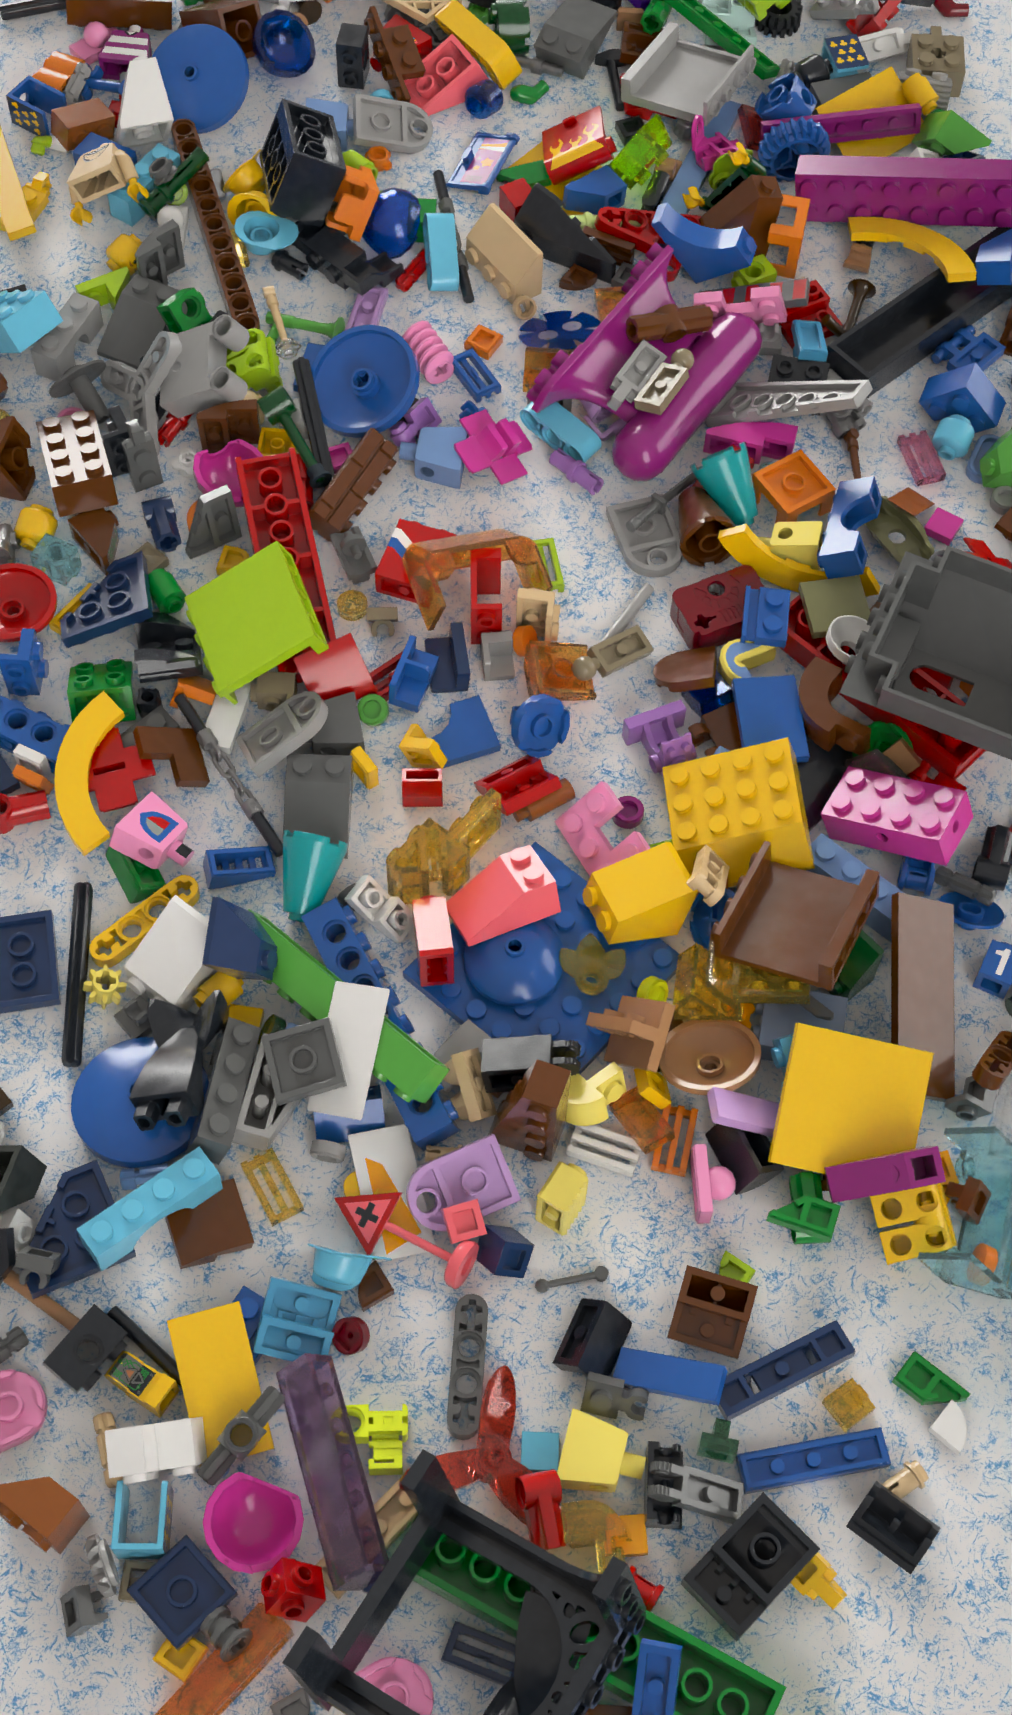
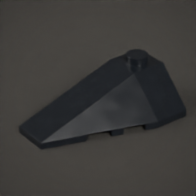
(560, 236)

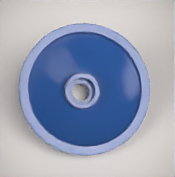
(516, 976)

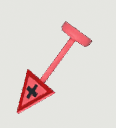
(369, 1217)

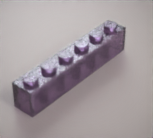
(332, 1472)

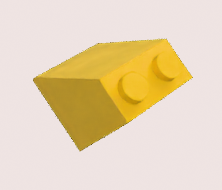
(640, 896)

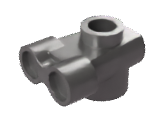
(845, 420)
(8, 544)

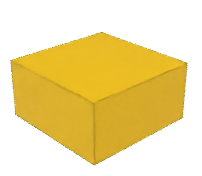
(274, 441)

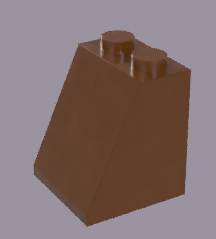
(232, 16)

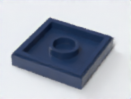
(181, 1592)

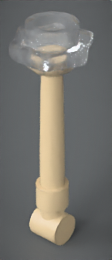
(287, 347)

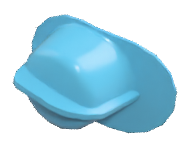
(265, 232)
(338, 1269)

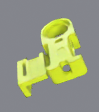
(385, 1432)

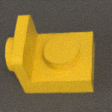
(421, 750)

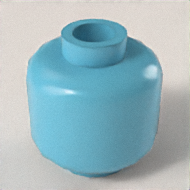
(953, 437)

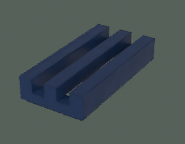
(473, 1668)

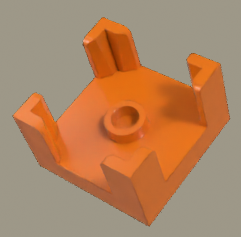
(790, 235)
(793, 487)

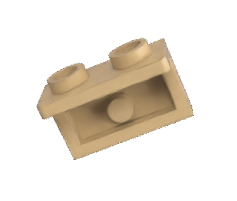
(539, 610)

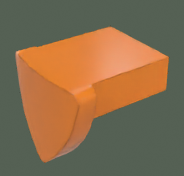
(194, 688)

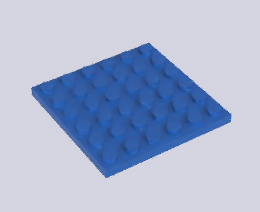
(566, 1007)

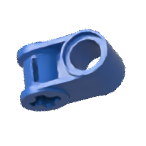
(916, 875)

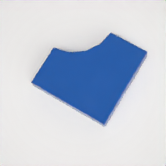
(468, 733)

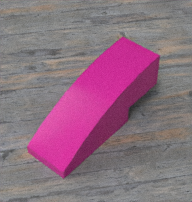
(761, 439)

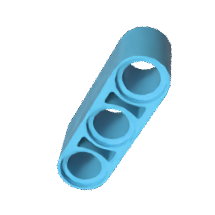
(441, 252)
(562, 430)

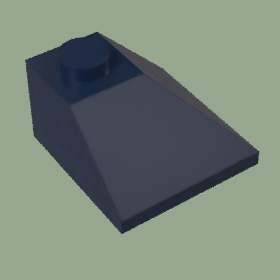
(238, 943)

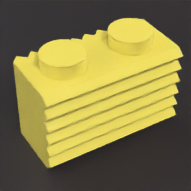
(562, 1197)

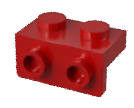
(872, 23)

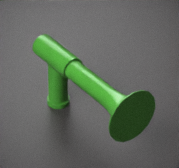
(292, 322)

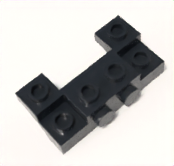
(343, 260)

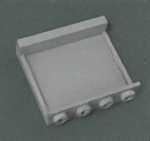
(684, 77)

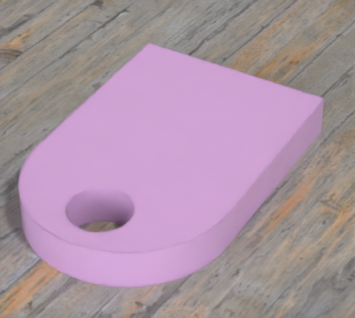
(462, 1176)

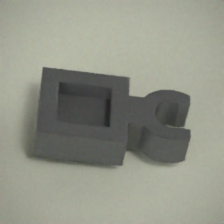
(606, 1397)

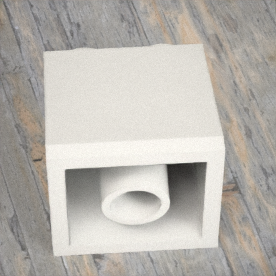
(144, 106)
(171, 956)

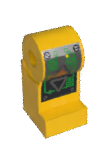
(142, 1383)

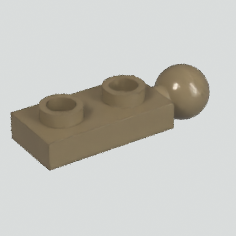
(665, 383)
(613, 654)

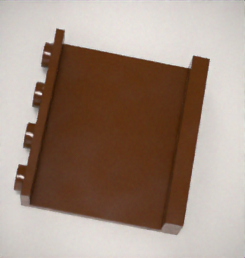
(793, 920)

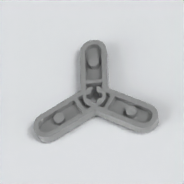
(142, 384)

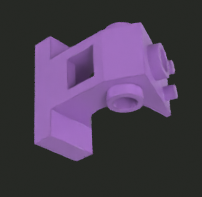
(658, 729)

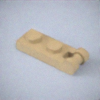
(709, 876)

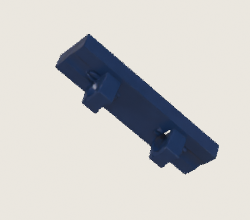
(785, 1369)

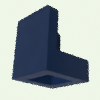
(504, 1251)

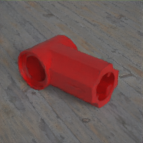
(22, 809)
(539, 1498)

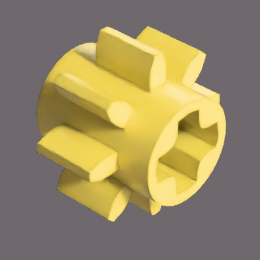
(107, 977)

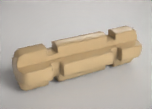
(104, 1422)

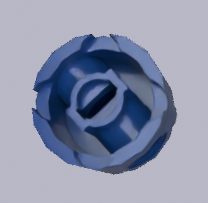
(786, 99)

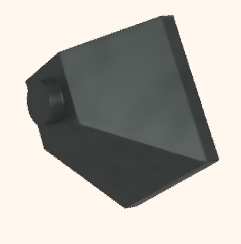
(19, 1175)

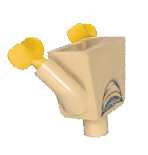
(100, 174)

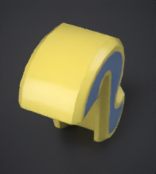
(739, 657)

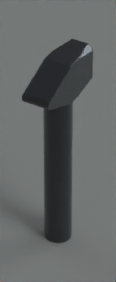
(610, 59)

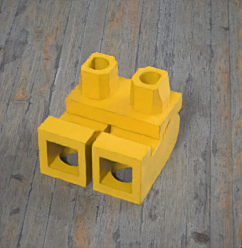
(931, 1225)

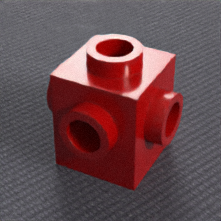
(293, 1590)

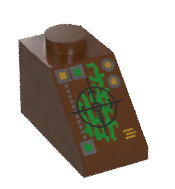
(97, 535)

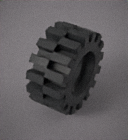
(781, 24)

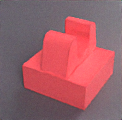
(464, 1221)

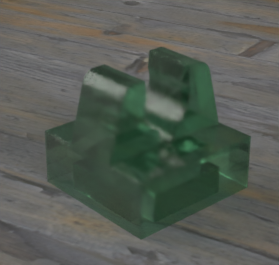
(718, 1445)

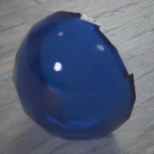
(283, 44)
(393, 222)

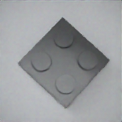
(303, 1061)

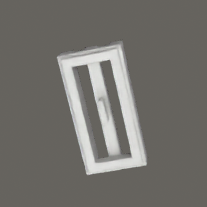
(599, 1160)

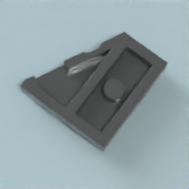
(213, 522)

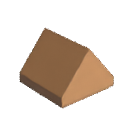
(628, 14)
(903, 755)

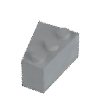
(260, 1114)

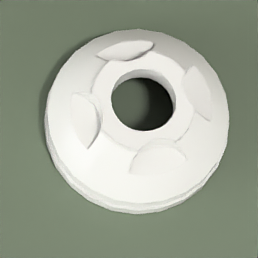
(845, 632)

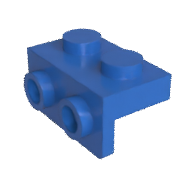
(27, 668)

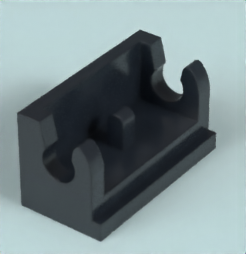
(659, 1513)
(893, 1527)

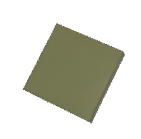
(830, 599)

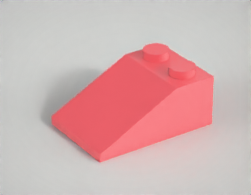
(446, 79)
(504, 897)

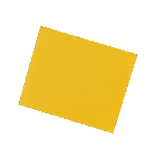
(876, 92)

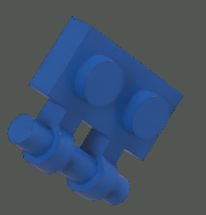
(980, 349)

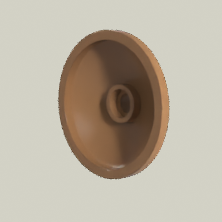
(710, 1056)

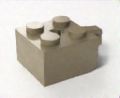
(938, 54)

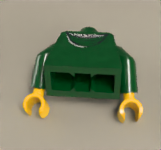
(749, 167)

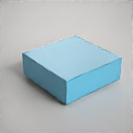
(540, 1451)

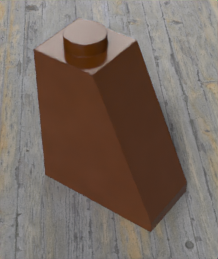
(751, 205)
(15, 472)

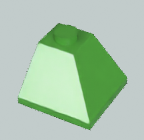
(997, 463)

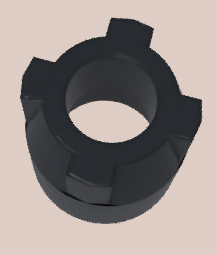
(147, 701)

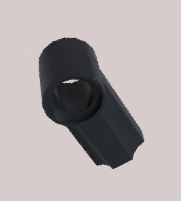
(992, 863)

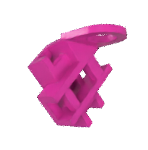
(709, 149)

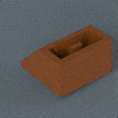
(45, 1509)

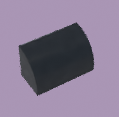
(744, 1156)

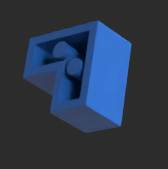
(964, 393)

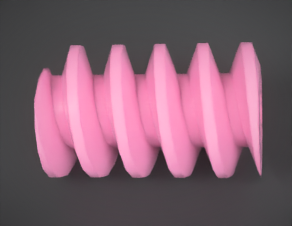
(431, 353)

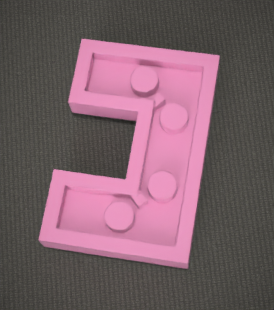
(765, 305)
(583, 833)

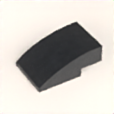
(749, 1566)

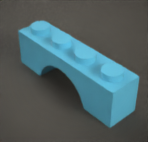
(121, 1225)

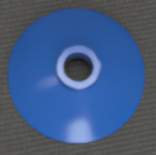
(971, 914)

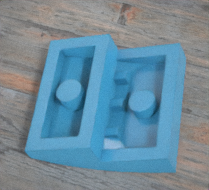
(296, 1320)

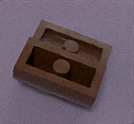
(712, 1312)

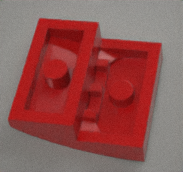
(519, 784)

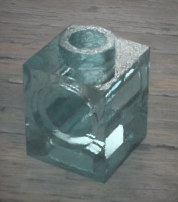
(56, 559)

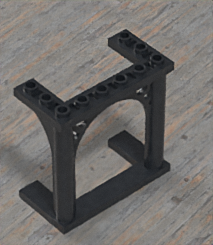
(607, 1598)

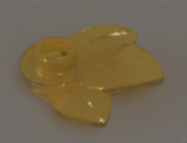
(592, 961)

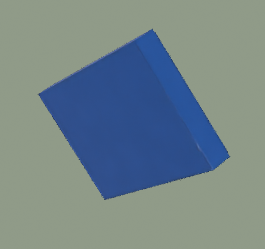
(770, 711)

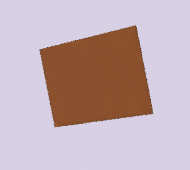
(911, 501)

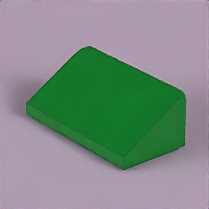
(134, 877)

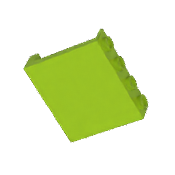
(253, 619)

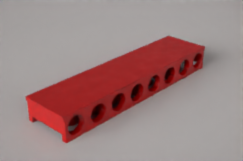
(279, 512)
(940, 750)

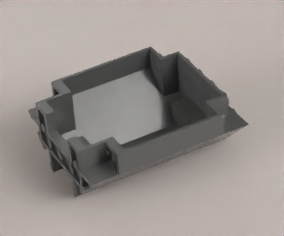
(945, 619)

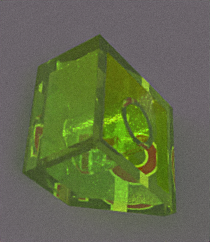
(642, 152)

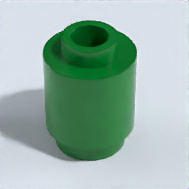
(166, 591)

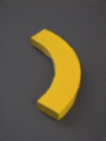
(946, 254)
(785, 572)
(73, 772)

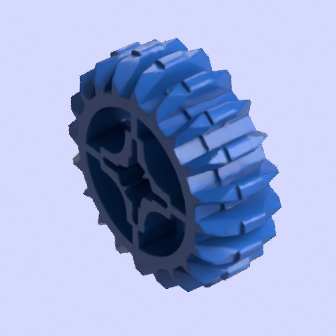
(784, 144)

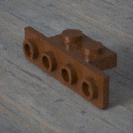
(396, 54)

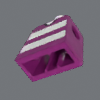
(121, 48)

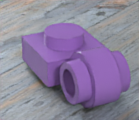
(418, 416)

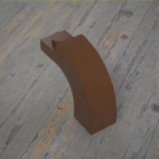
(821, 721)

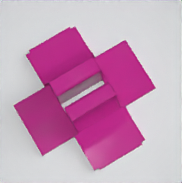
(489, 443)

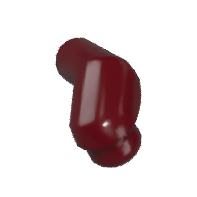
(949, 8)

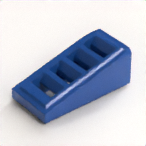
(226, 877)

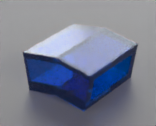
(709, 699)

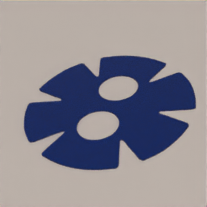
(554, 322)

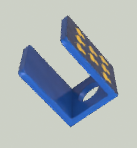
(38, 96)

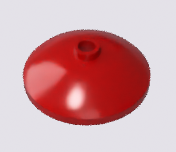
(28, 594)

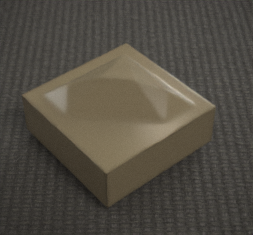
(154, 557)

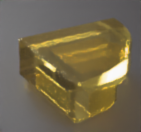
(241, 249)

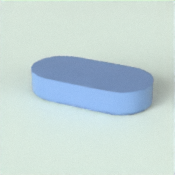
(973, 466)

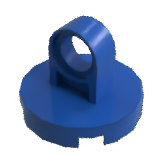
(539, 725)

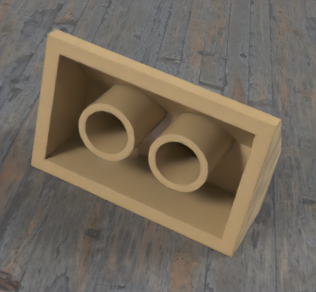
(505, 255)

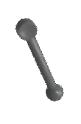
(600, 1274)

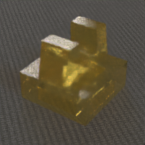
(848, 1404)

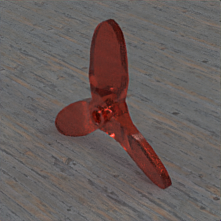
(491, 1459)

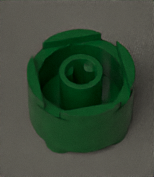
(511, 23)

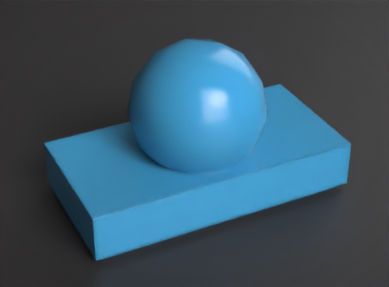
(809, 341)

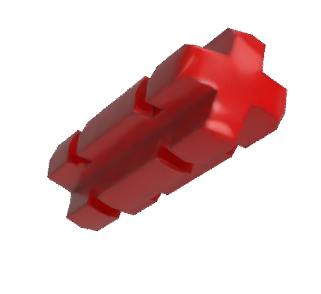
(412, 272)

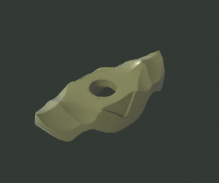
(894, 519)

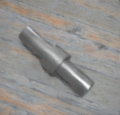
(539, 66)

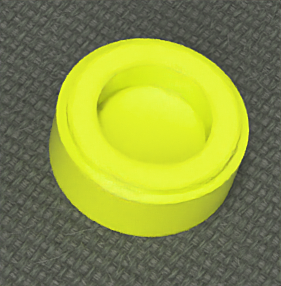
(653, 989)

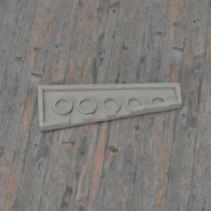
(786, 399)

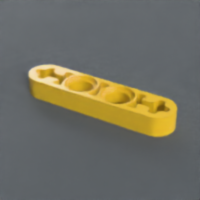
(141, 917)

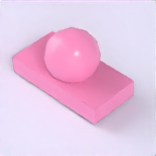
(94, 39)
(708, 1183)

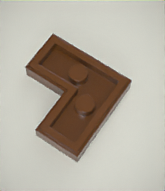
(178, 747)

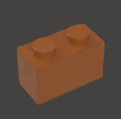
(76, 121)

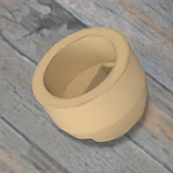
(528, 304)

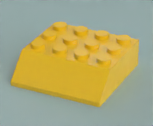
(737, 804)

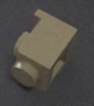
(273, 689)

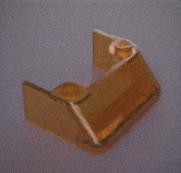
(438, 558)

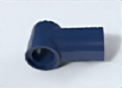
(162, 520)

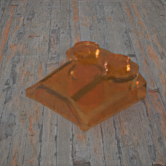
(550, 671)

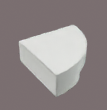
(950, 1427)

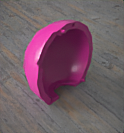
(219, 468)
(252, 1523)

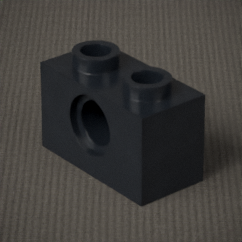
(352, 56)
(95, 1328)

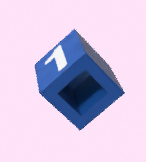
(995, 970)

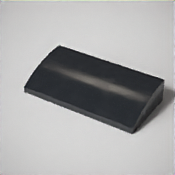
(820, 778)

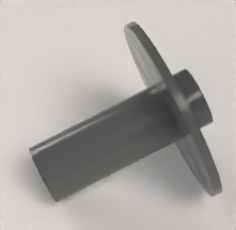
(79, 380)

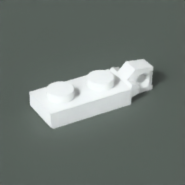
(886, 43)

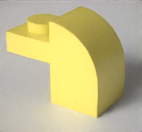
(590, 1097)

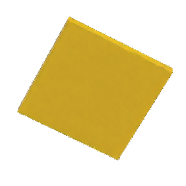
(847, 1099)

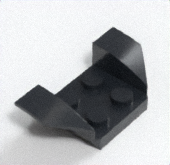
(166, 649)

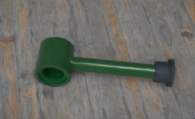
(278, 409)

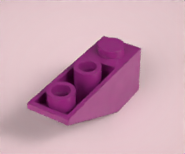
(885, 1174)

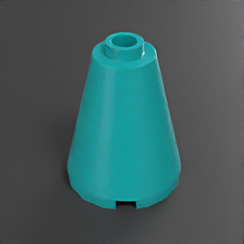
(729, 483)
(308, 870)

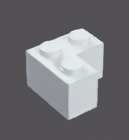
(146, 1449)

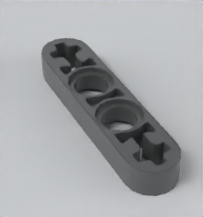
(469, 1366)

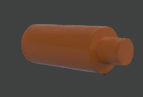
(546, 803)

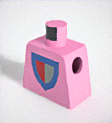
(152, 834)

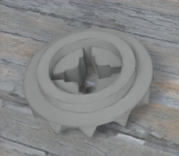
(102, 1565)

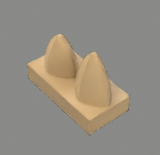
(472, 1101)

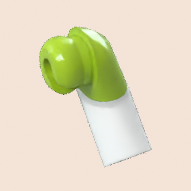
(39, 144)

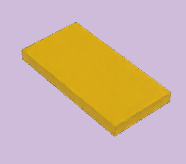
(217, 1372)

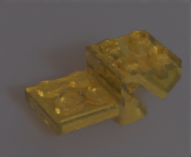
(409, 868)
(718, 987)

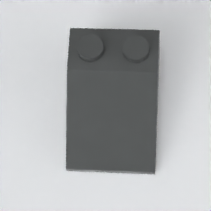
(574, 35)
(135, 321)
(319, 795)

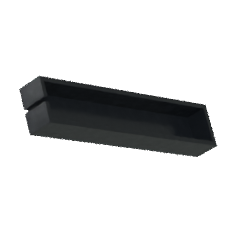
(913, 325)

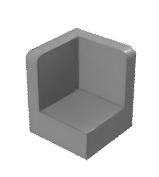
(497, 656)

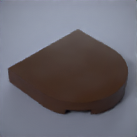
(687, 670)

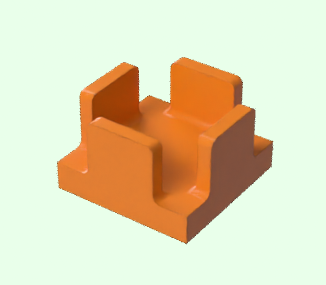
(355, 202)

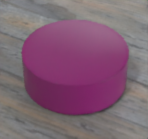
(631, 814)

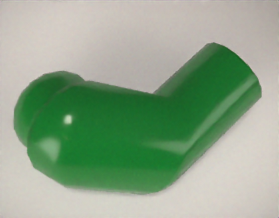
(528, 94)

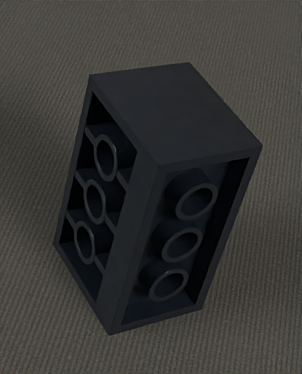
(302, 163)

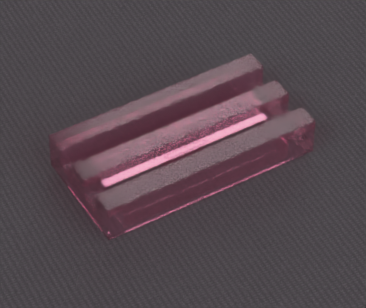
(930, 456)

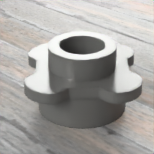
(162, 170)

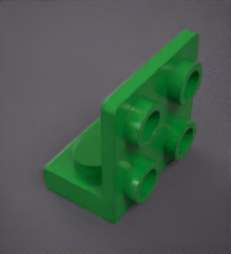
(90, 680)

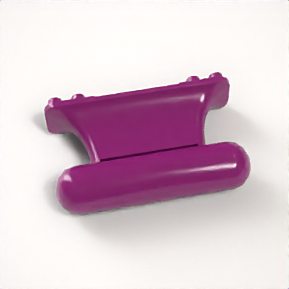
(650, 439)

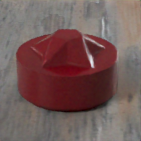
(350, 1335)

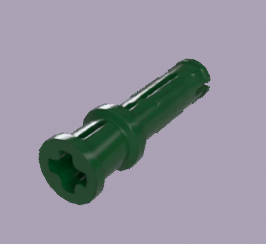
(164, 193)

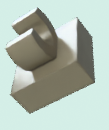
(381, 616)

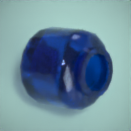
(484, 99)

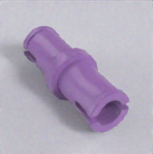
(576, 471)

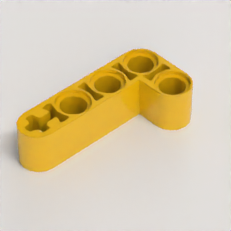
(480, 42)

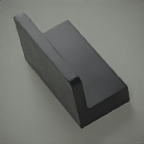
(593, 1338)

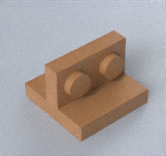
(636, 1031)

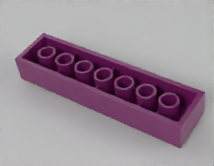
(907, 189)

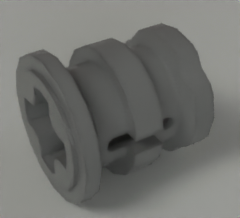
(226, 1633)

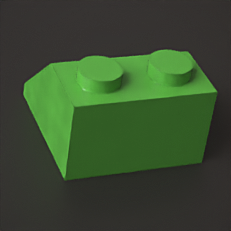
(949, 134)

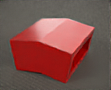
(422, 787)

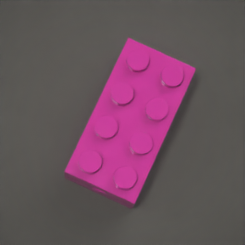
(897, 815)

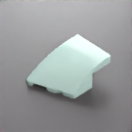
(734, 16)

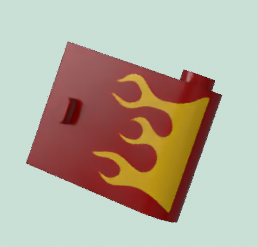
(576, 146)

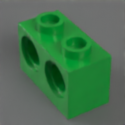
(196, 311)

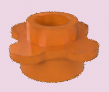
(380, 157)

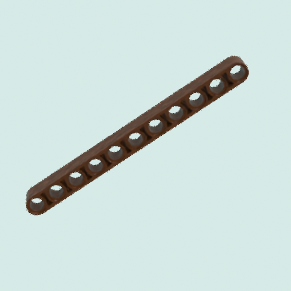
(215, 231)

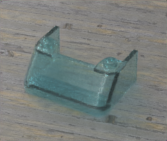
(988, 1157)

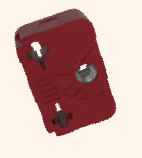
(713, 608)

